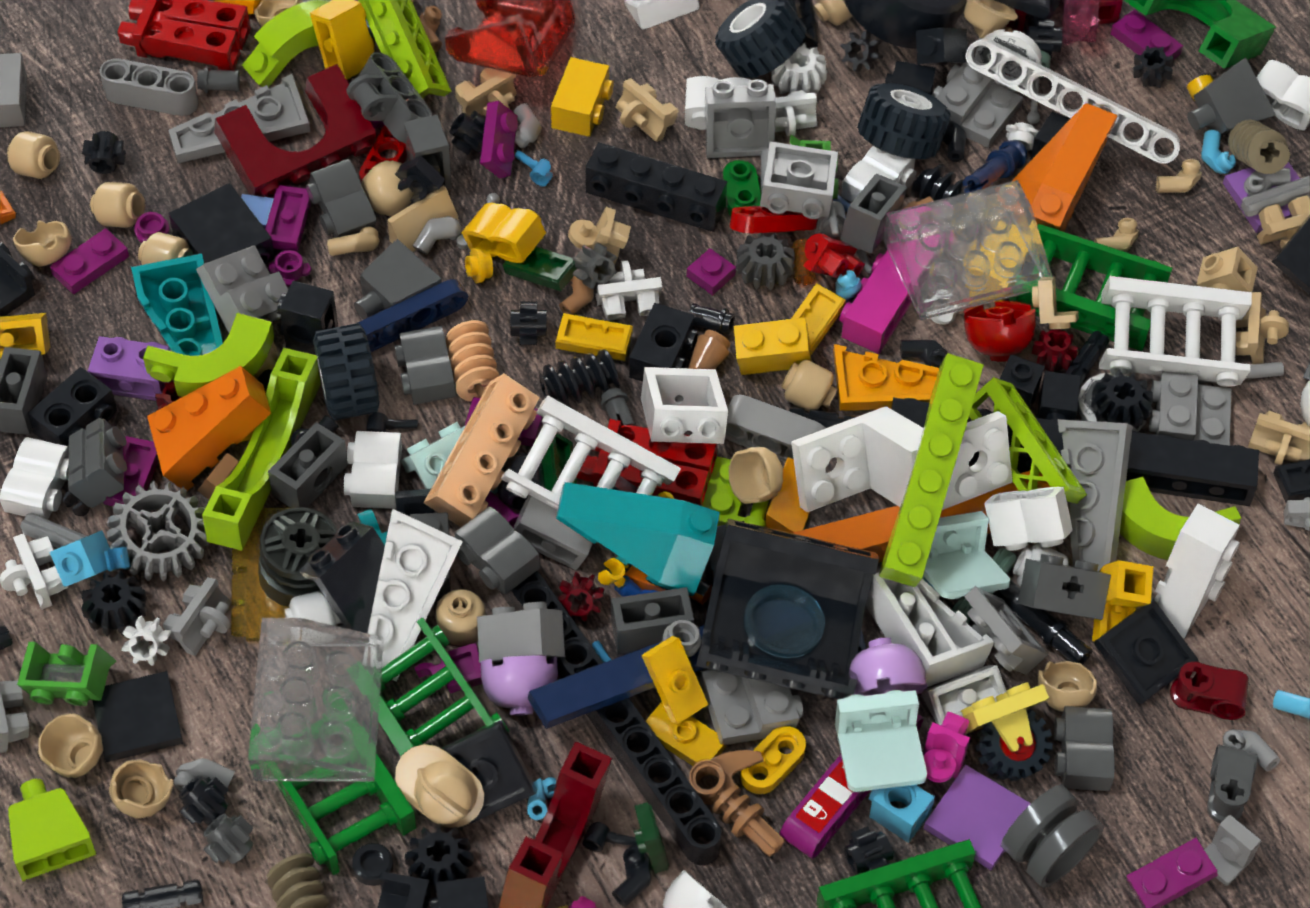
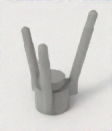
(833, 227)

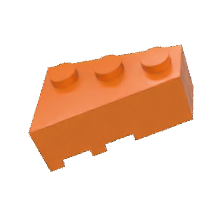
(205, 423)

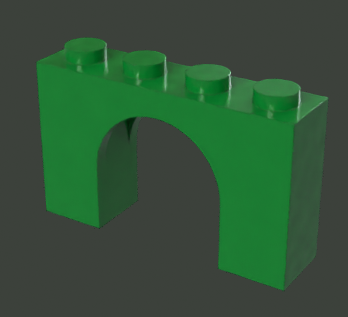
(1233, 29)

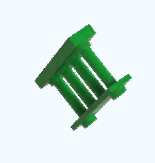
(1103, 259)
(393, 711)
(393, 810)
(909, 874)

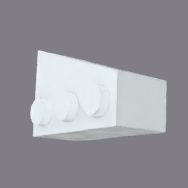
(1197, 567)
(928, 627)

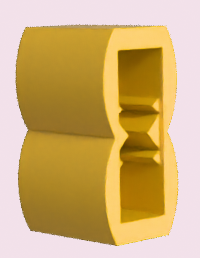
(504, 231)

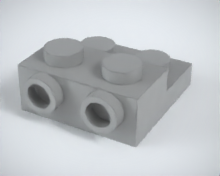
(977, 103)
(739, 119)
(799, 180)
(242, 286)
(1190, 409)
(1014, 642)
(747, 707)

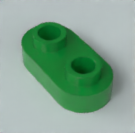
(741, 185)

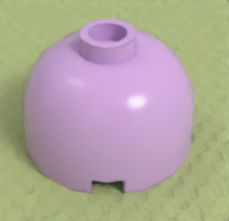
(888, 668)
(510, 682)

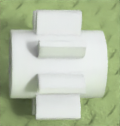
(151, 632)

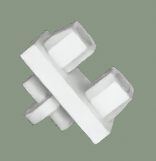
(795, 112)
(628, 286)
(19, 576)

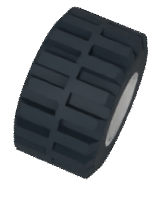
(760, 36)
(903, 121)
(346, 371)

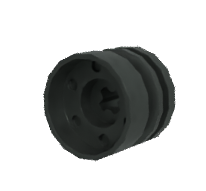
(285, 549)

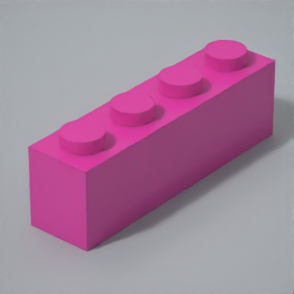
(876, 307)

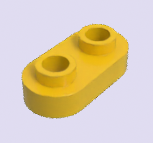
(775, 764)

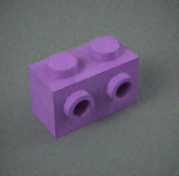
(122, 368)

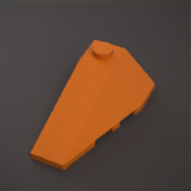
(1064, 165)

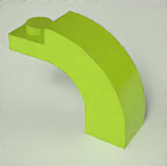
(281, 41)
(245, 347)
(1150, 525)

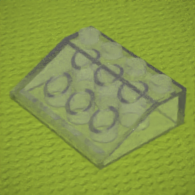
(967, 249)
(315, 702)

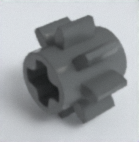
(594, 265)
(228, 838)

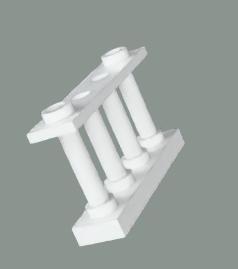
(1178, 298)
(589, 436)

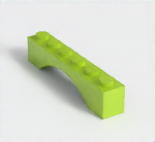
(931, 471)
(243, 493)

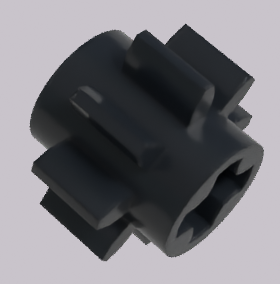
(1046, 36)
(869, 55)
(1153, 66)
(468, 132)
(103, 152)
(528, 323)
(203, 800)
(867, 850)

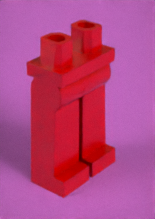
(187, 30)
(693, 458)

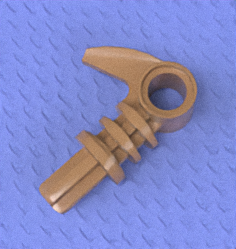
(726, 798)

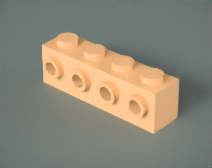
(483, 450)

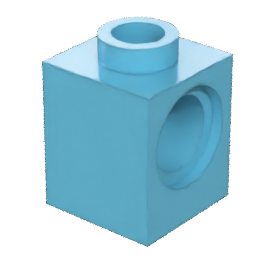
(81, 558)
(903, 821)

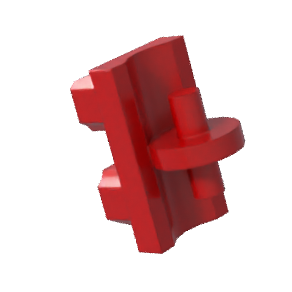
(831, 256)

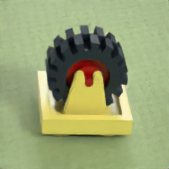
(1011, 736)

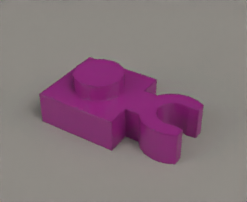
(466, 660)

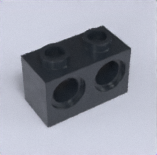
(69, 407)

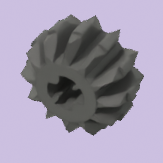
(765, 261)

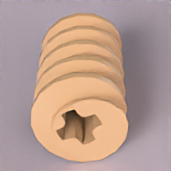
(471, 358)

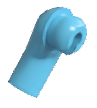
(1213, 157)
(848, 285)
(1292, 703)
(538, 802)

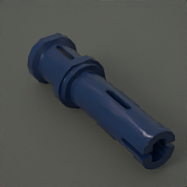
(999, 164)

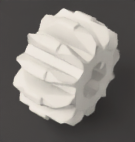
(802, 71)

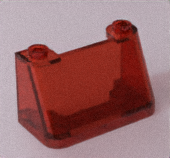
(514, 36)

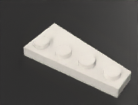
(409, 581)

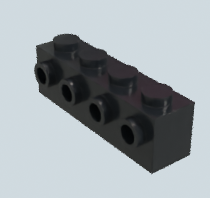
(656, 186)

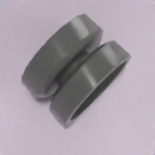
(1052, 836)

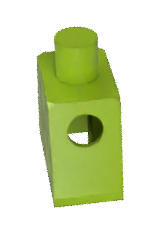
(46, 831)

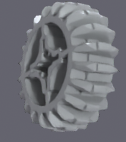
(181, 547)

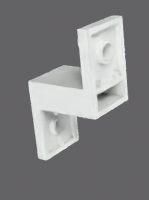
(880, 454)

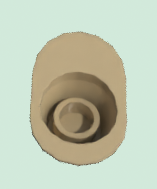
(988, 16)
(439, 786)

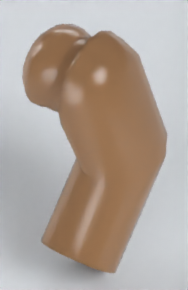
(430, 23)
(580, 298)

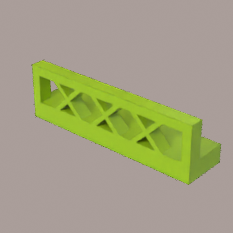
(401, 43)
(1032, 437)

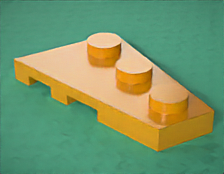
(871, 382)

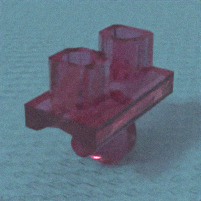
(1080, 21)

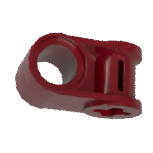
(1213, 689)

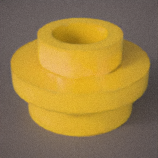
(479, 265)

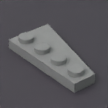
(275, 110)
(1099, 461)

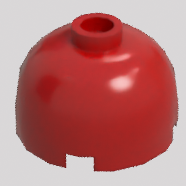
(1000, 329)

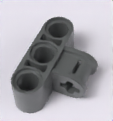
(387, 95)

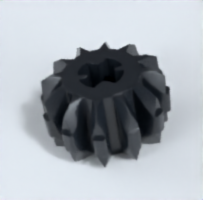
(1121, 399)
(113, 603)
(449, 846)

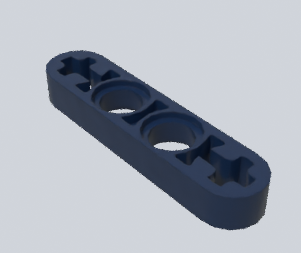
(414, 313)

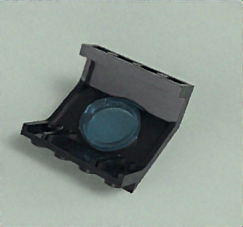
(786, 609)

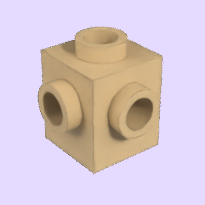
(1228, 271)

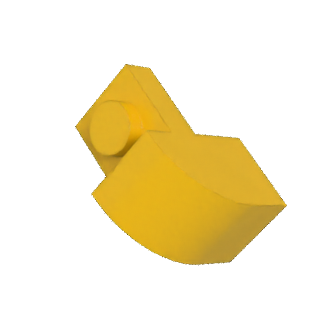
(1128, 589)

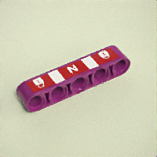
(824, 810)

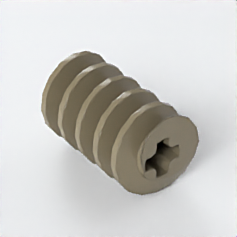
(1258, 146)
(295, 883)

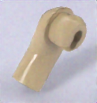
(1182, 181)
(1123, 237)
(364, 241)

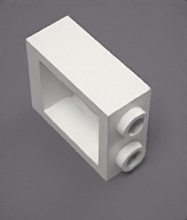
(696, 409)

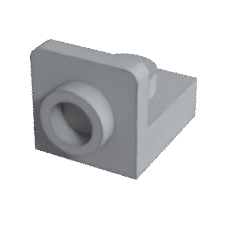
(1232, 849)

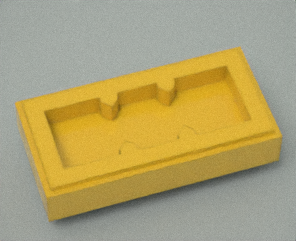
(821, 311)
(591, 335)
(674, 679)
(687, 740)

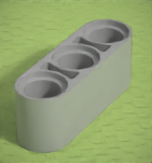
(149, 87)
(767, 426)

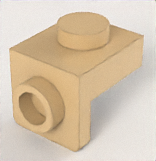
(1045, 299)

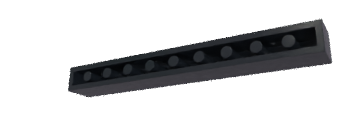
(1166, 463)

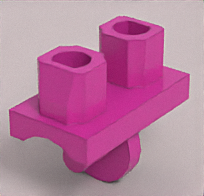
(946, 748)

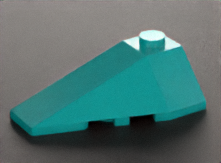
(179, 304)
(653, 533)

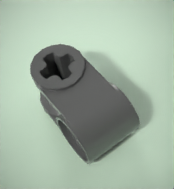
(1230, 782)

